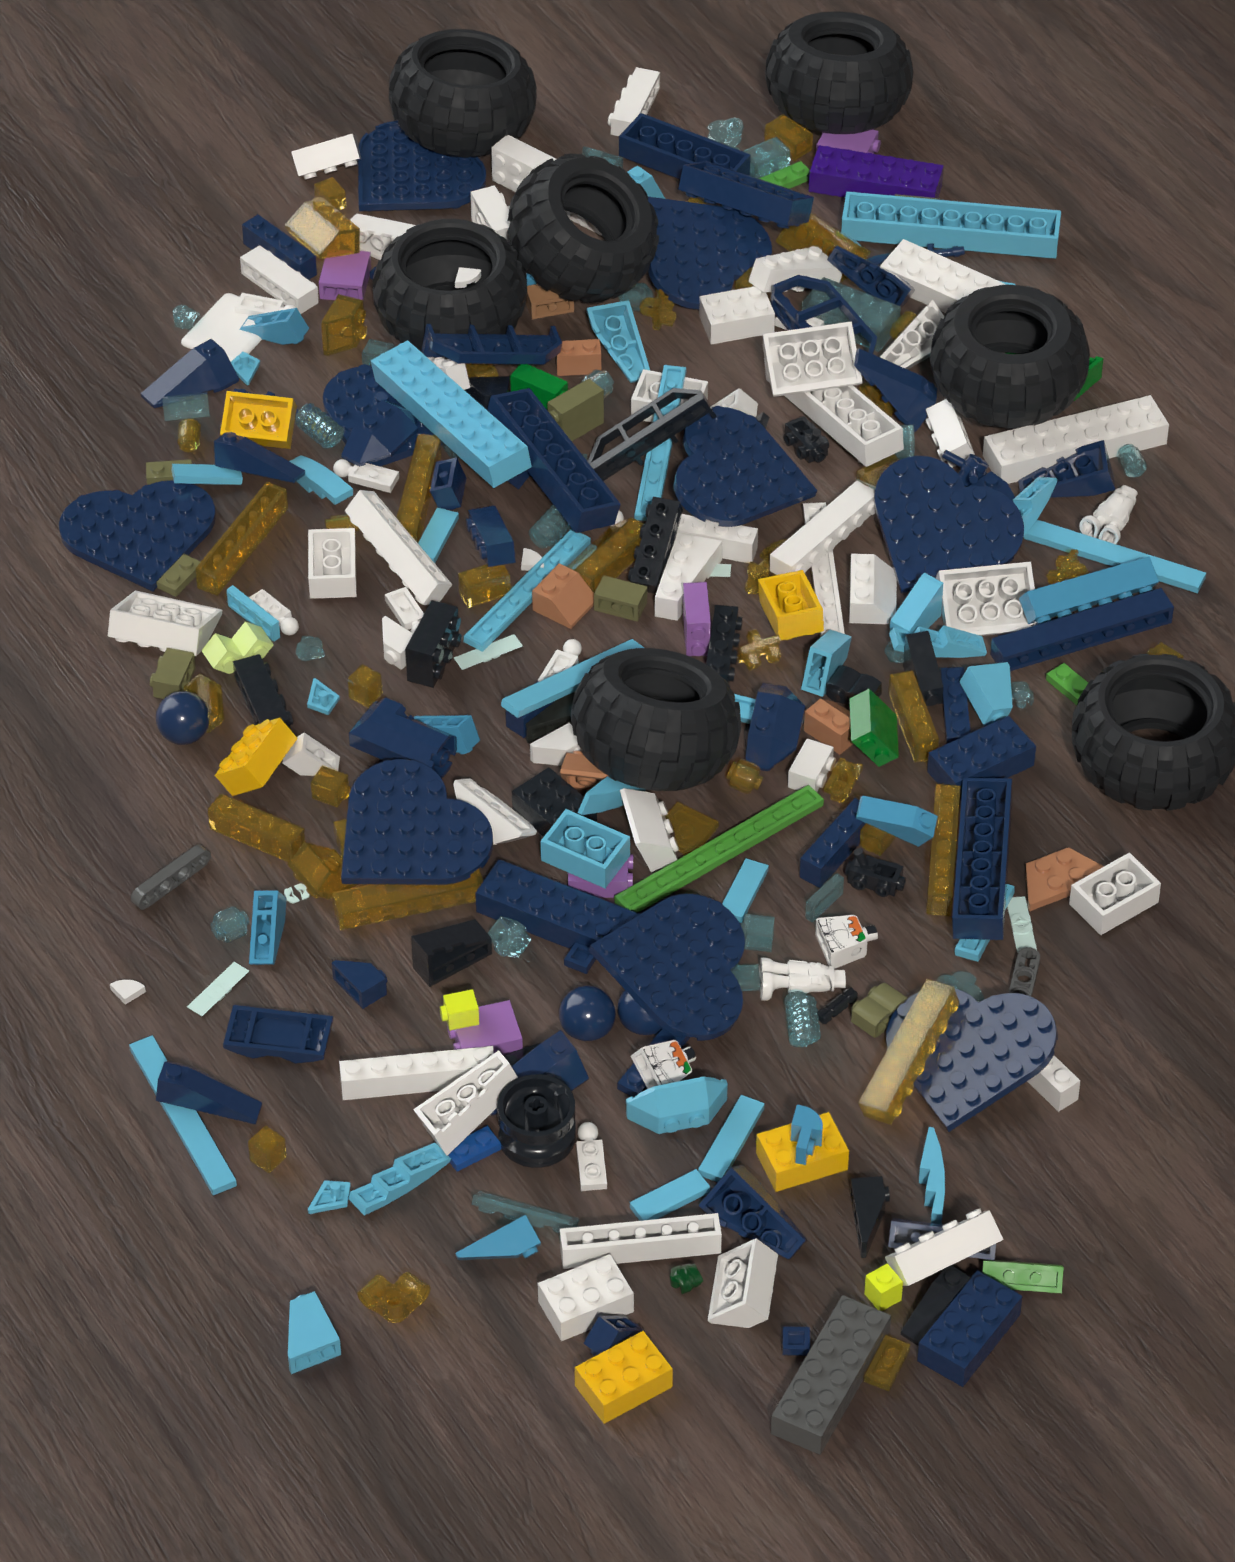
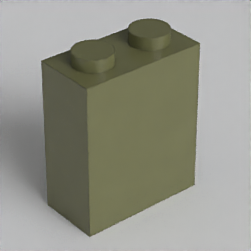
(578, 409)

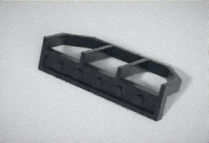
(650, 437)

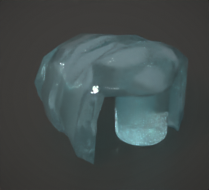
(184, 316)
(309, 648)
(892, 655)
(1022, 693)

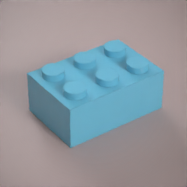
(585, 848)

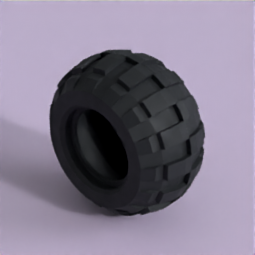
(839, 72)
(462, 92)
(563, 255)
(419, 275)
(1010, 387)
(1155, 695)
(656, 719)

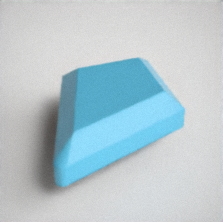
(245, 366)
(322, 698)
(330, 1196)

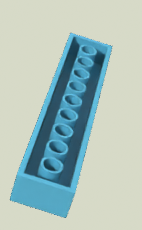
(951, 224)
(451, 414)

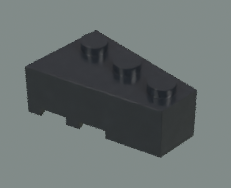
(449, 950)

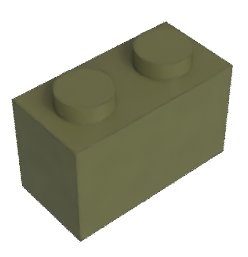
(620, 598)
(172, 672)

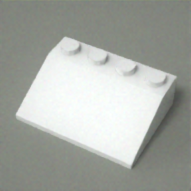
(811, 359)
(986, 598)
(162, 622)

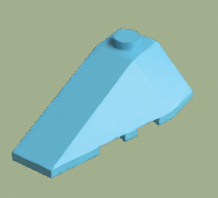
(620, 336)

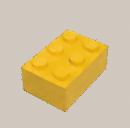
(260, 418)
(791, 605)
(255, 756)
(778, 1155)
(623, 1377)

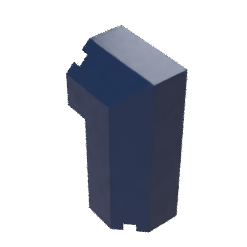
(393, 735)

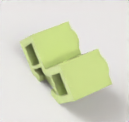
(247, 642)

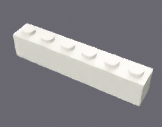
(824, 530)
(398, 547)
(407, 1072)
(641, 1240)

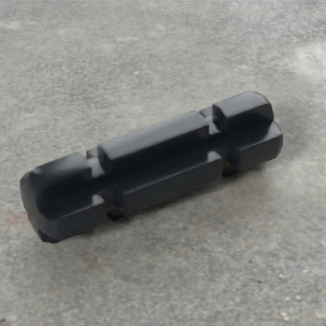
(837, 1005)

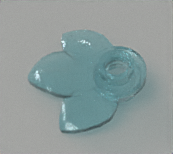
(726, 131)
(965, 982)

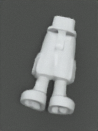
(1112, 513)
(799, 977)

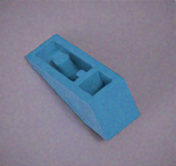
(278, 326)
(459, 726)
(898, 819)
(267, 926)
(507, 1242)

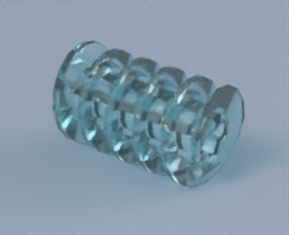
(319, 426)
(549, 528)
(802, 1019)

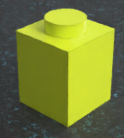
(460, 1010)
(883, 1287)

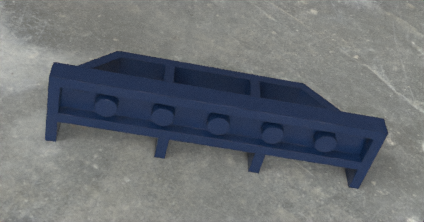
(794, 319)
(492, 347)

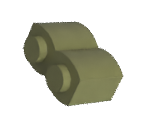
(875, 1010)

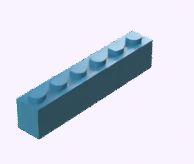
(1089, 590)

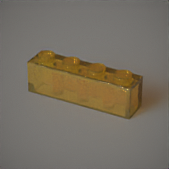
(913, 715)
(255, 827)

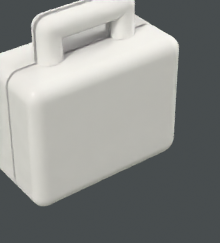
(223, 327)

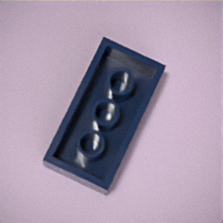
(987, 753)
(969, 1328)

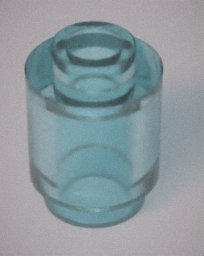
(1131, 460)

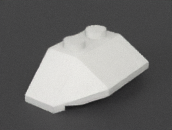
(504, 821)

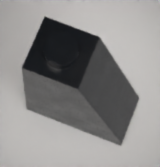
(484, 387)
(921, 659)

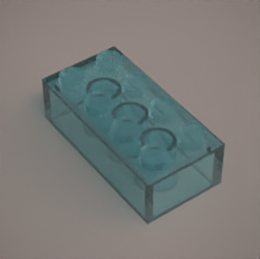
(875, 312)

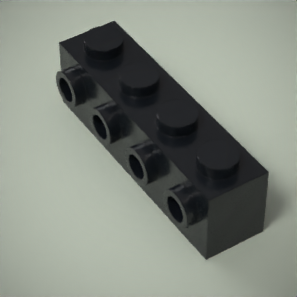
(656, 542)
(724, 640)
(260, 690)

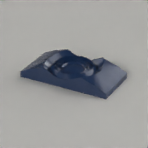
(277, 1033)

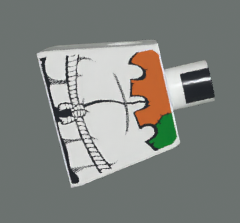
(843, 939)
(663, 1063)

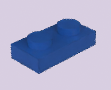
(474, 1148)

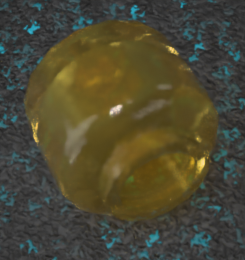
(744, 776)

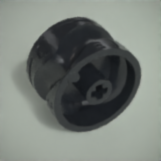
(536, 1120)

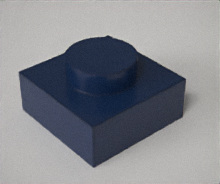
(579, 958)
(796, 1340)

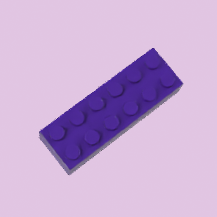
(844, 170)

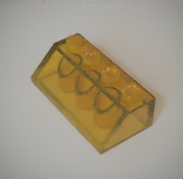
(324, 229)
(821, 235)
(609, 553)

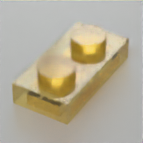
(887, 1363)

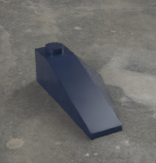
(871, 277)
(198, 371)
(901, 387)
(249, 457)
(1081, 474)
(553, 1058)
(199, 1091)
(752, 1212)

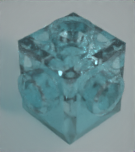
(509, 937)

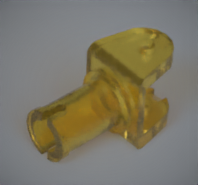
(756, 572)

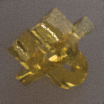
(660, 310)
(1067, 564)
(757, 647)
(842, 780)

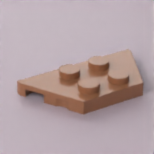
(1052, 876)

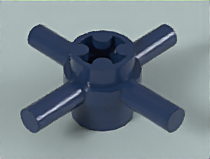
(971, 468)

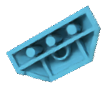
(678, 1104)

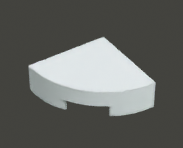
(467, 276)
(529, 559)
(127, 990)

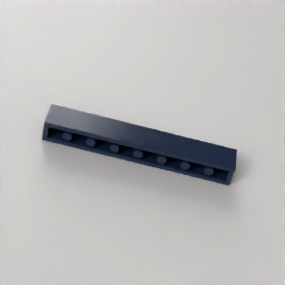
(1083, 630)

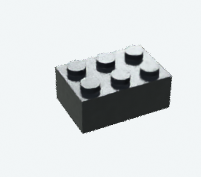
(433, 644)
(545, 799)

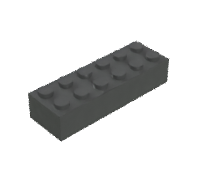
(830, 1375)

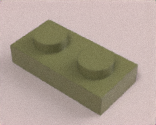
(161, 470)
(178, 575)

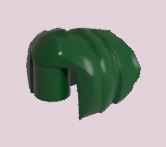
(685, 1277)

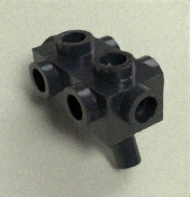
(806, 440)
(875, 874)

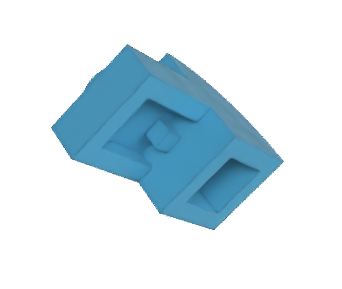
(806, 1131)

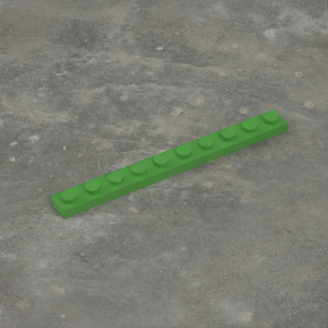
(720, 850)

